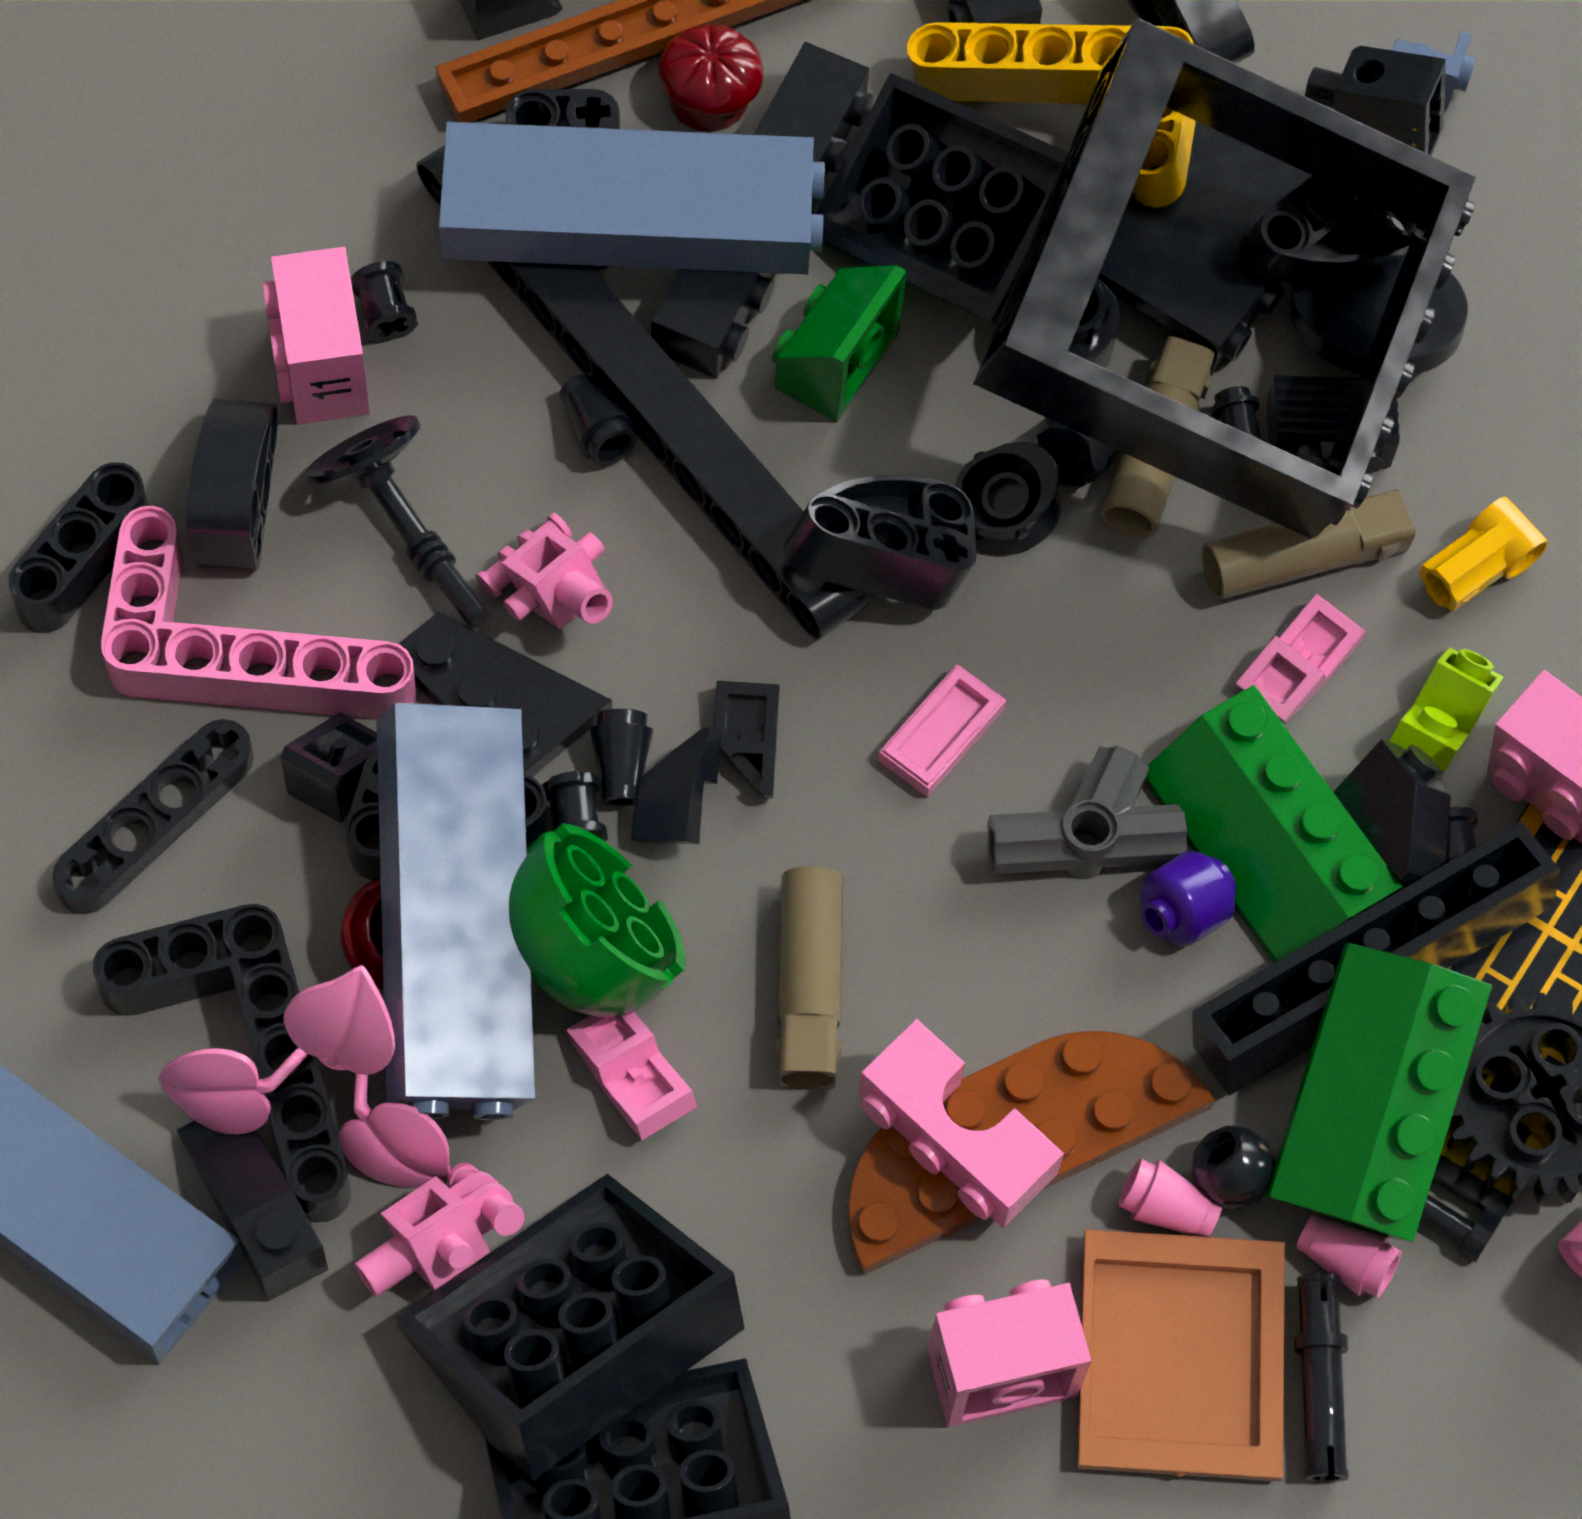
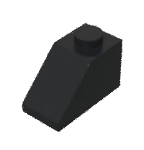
(1400, 808)

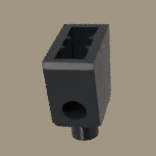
(1388, 92)

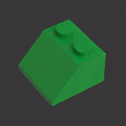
(840, 338)

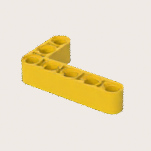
(1026, 75)

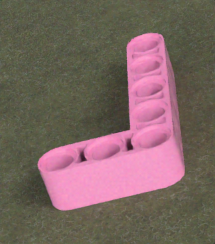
(230, 649)

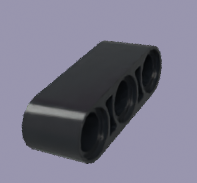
(75, 574)

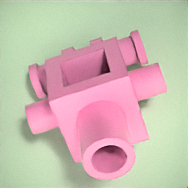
(550, 576)
(440, 1229)

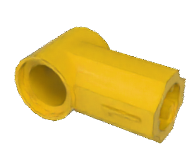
(1494, 546)

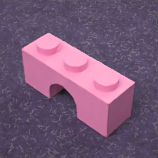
(993, 1167)

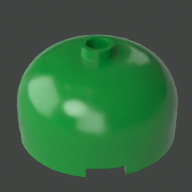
(590, 926)

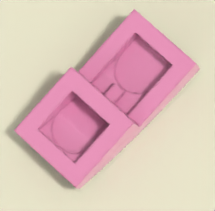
(1303, 657)
(632, 1071)

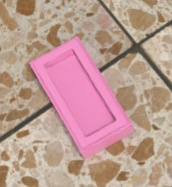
(942, 730)

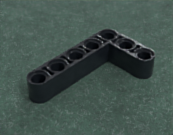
(252, 976)

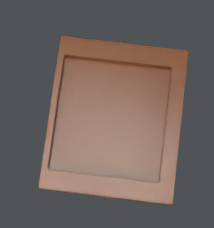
(1182, 1355)

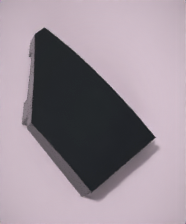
(749, 730)
(672, 792)

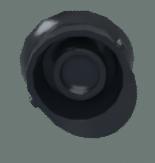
(1012, 496)

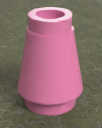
(1167, 1200)
(1354, 1254)

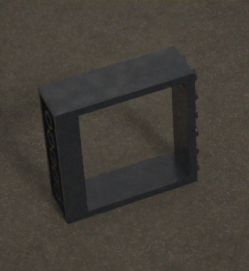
(1032, 339)

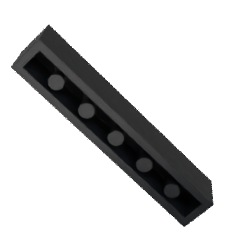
(708, 310)
(1430, 921)

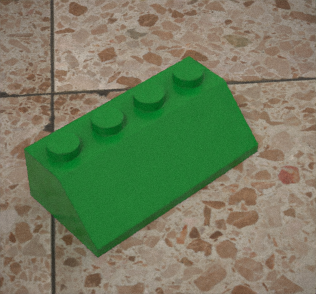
(1272, 823)
(1379, 1091)

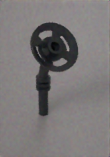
(369, 461)

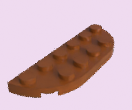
(1078, 1088)

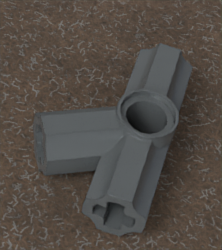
(1101, 809)

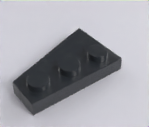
(470, 669)

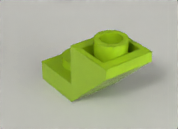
(1449, 706)

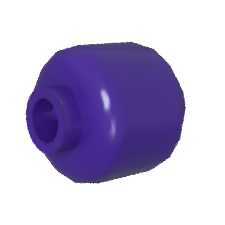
(1189, 897)

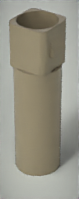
(1138, 489)
(1281, 555)
(810, 977)

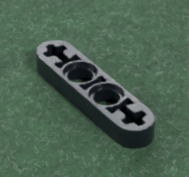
(146, 809)

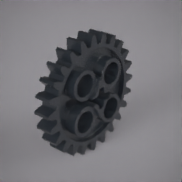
(1489, 1119)

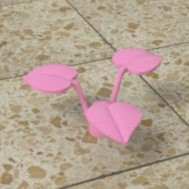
(347, 1030)

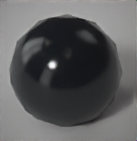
(1233, 1166)

